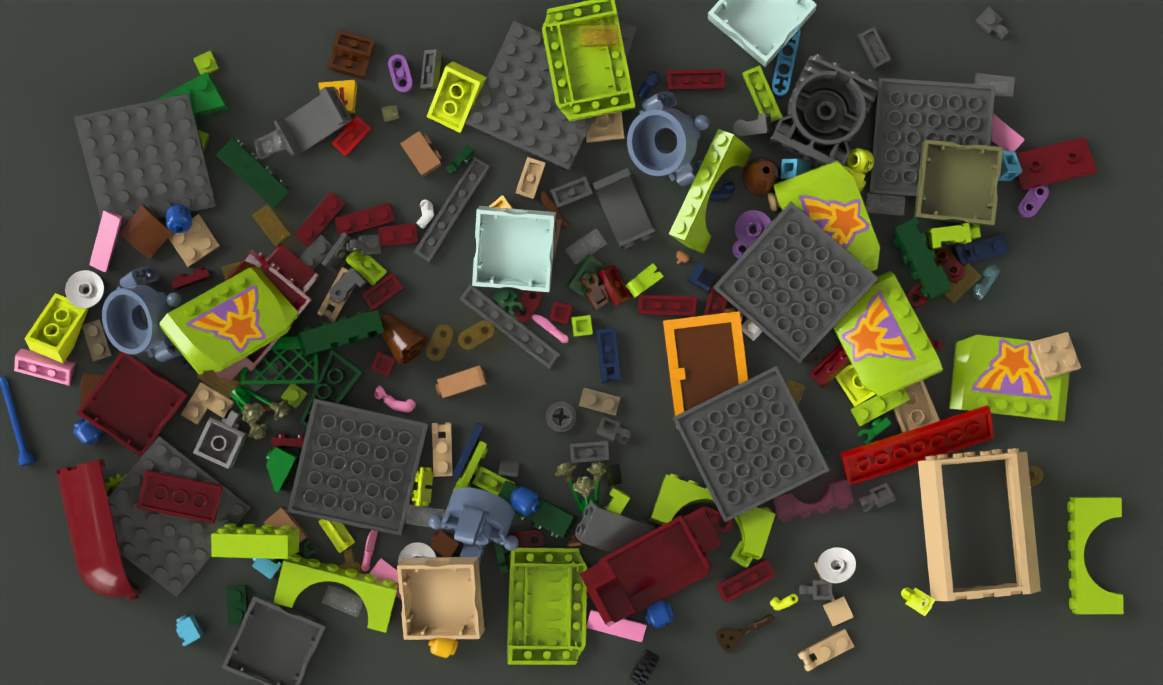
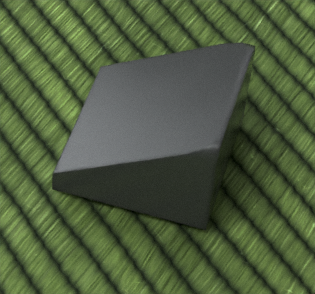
(508, 468)

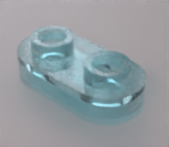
(990, 275)

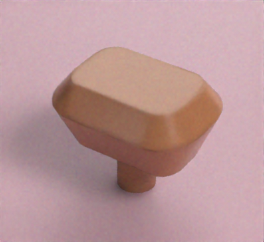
(682, 257)
(574, 543)

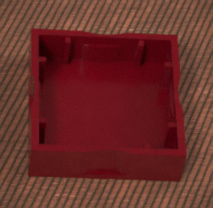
(132, 403)

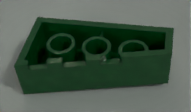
(252, 172)
(921, 260)
(340, 333)
(335, 382)
(547, 516)

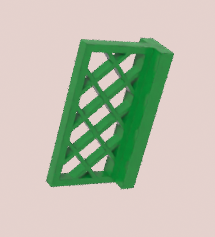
(284, 344)

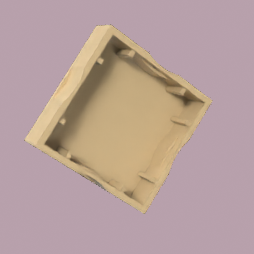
(441, 598)

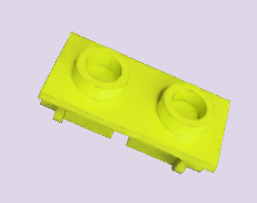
(420, 495)
(337, 534)
(918, 600)

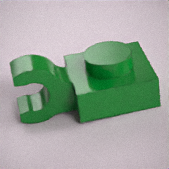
(878, 426)

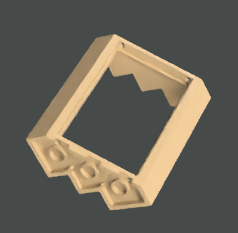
(1021, 524)

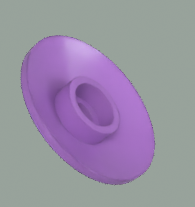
(748, 220)

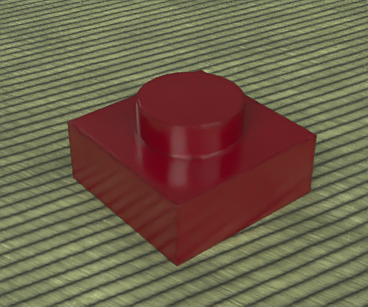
(560, 312)
(383, 364)

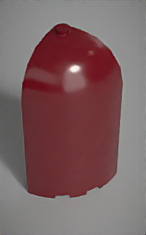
(93, 530)

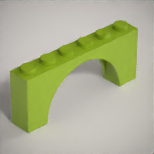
(690, 223)
(677, 494)
(1085, 516)
(376, 593)

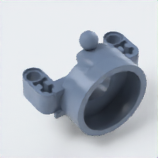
(645, 144)
(124, 321)
(477, 520)

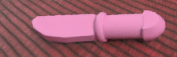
(543, 322)
(370, 543)

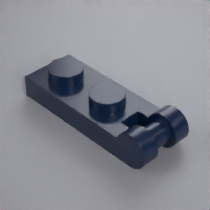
(982, 249)
(608, 354)

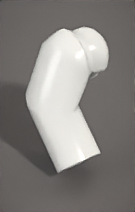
(427, 213)

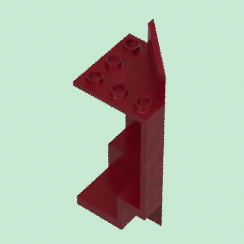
(290, 277)
(652, 567)

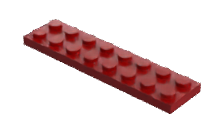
(913, 446)

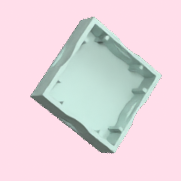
(761, 25)
(514, 248)

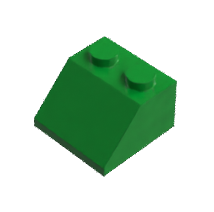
(281, 466)

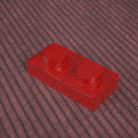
(351, 136)

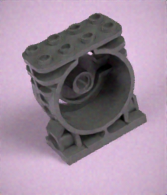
(818, 75)

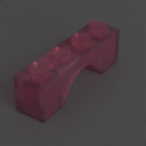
(836, 494)

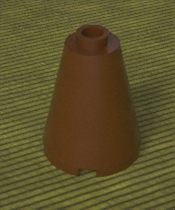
(756, 180)
(402, 339)

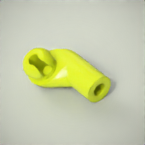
(784, 603)

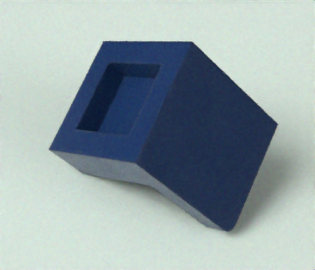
(702, 277)

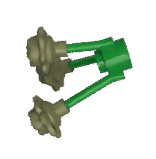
(253, 412)
(583, 484)

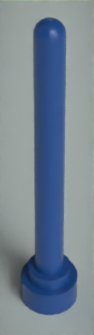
(25, 456)

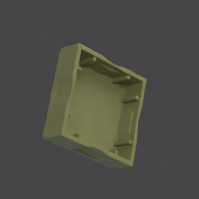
(958, 182)

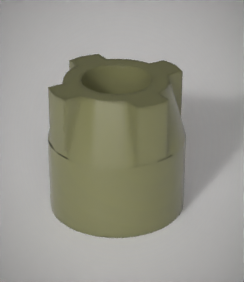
(390, 113)

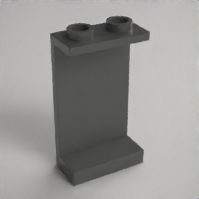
(313, 121)
(623, 208)
(608, 529)

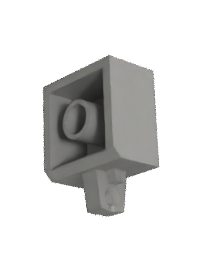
(221, 440)

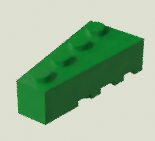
(203, 94)

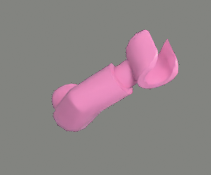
(395, 405)

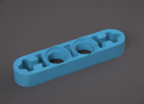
(787, 60)

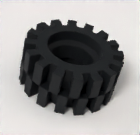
(644, 667)

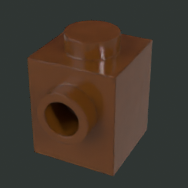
(444, 543)

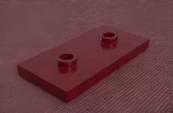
(1055, 163)
(179, 496)

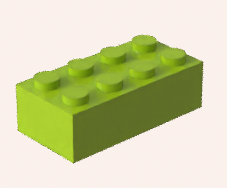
(255, 541)

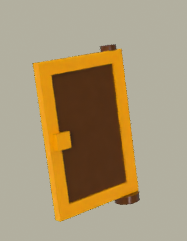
(704, 357)

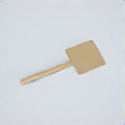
(838, 609)

